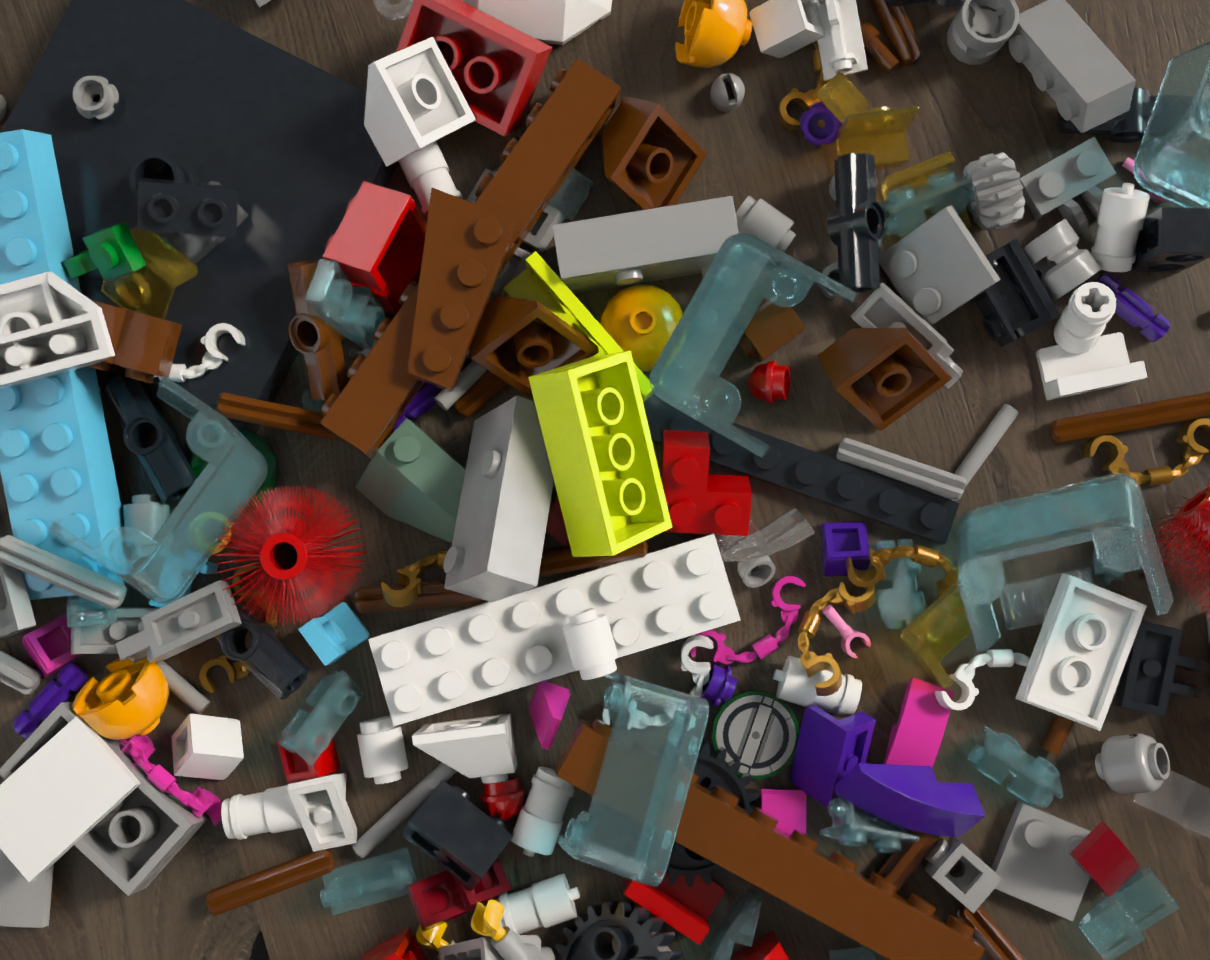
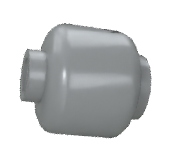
(1133, 763)

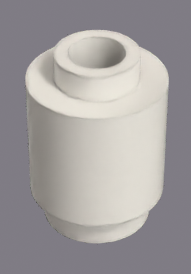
(590, 644)
(382, 750)

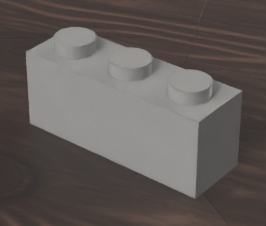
(1071, 64)

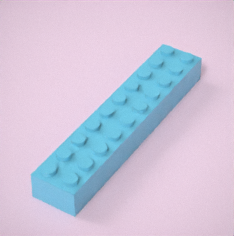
(51, 428)

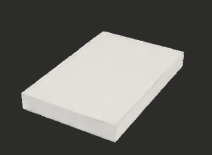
(1081, 651)
(60, 797)

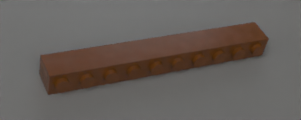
(521, 190)
(791, 866)

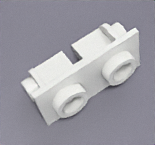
(843, 43)

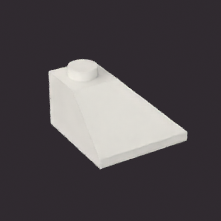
(412, 101)
(472, 746)

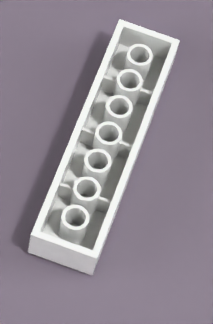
(522, 636)

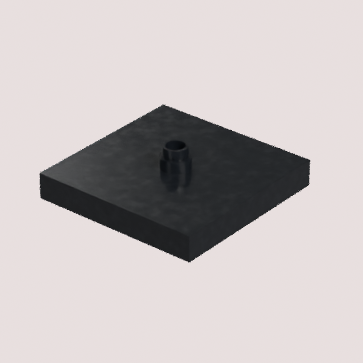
(201, 109)

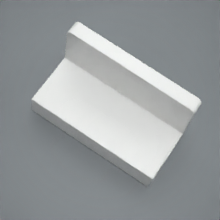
(1097, 369)

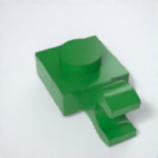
(110, 251)

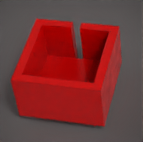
(380, 243)

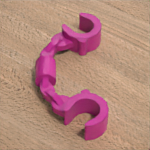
(767, 644)
(199, 801)

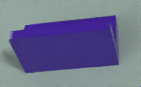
(829, 751)

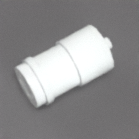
(428, 170)
(1119, 222)
(1085, 317)
(799, 689)
(259, 813)
(543, 813)
(539, 905)

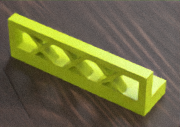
(543, 285)

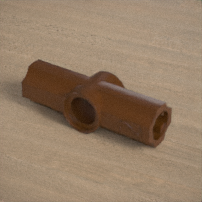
(315, 337)

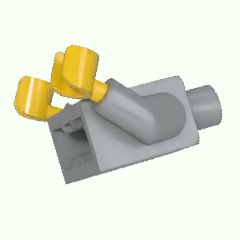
(500, 946)

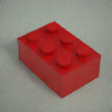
(487, 57)

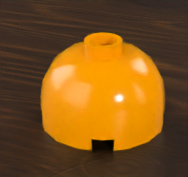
(712, 31)
(641, 321)
(125, 700)

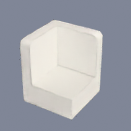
(786, 26)
(207, 747)

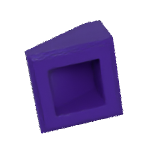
(843, 541)

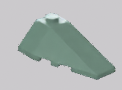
(415, 481)

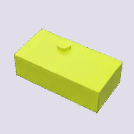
(601, 454)

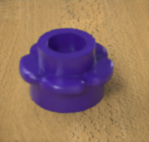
(813, 133)
(720, 685)

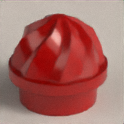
(770, 382)
(503, 798)

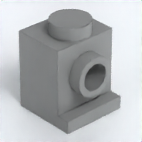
(974, 879)

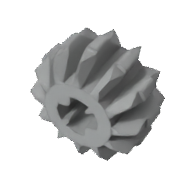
(995, 191)

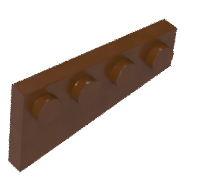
(457, 275)

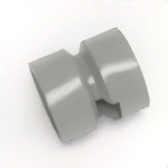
(981, 29)
(1059, 260)

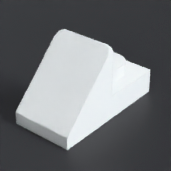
(324, 811)

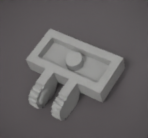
(1066, 178)

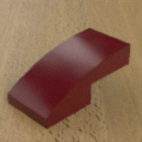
(1105, 859)
(446, 898)

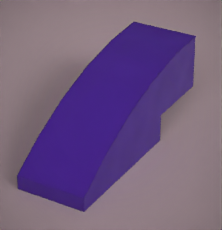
(912, 798)

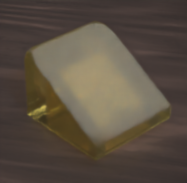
(842, 97)

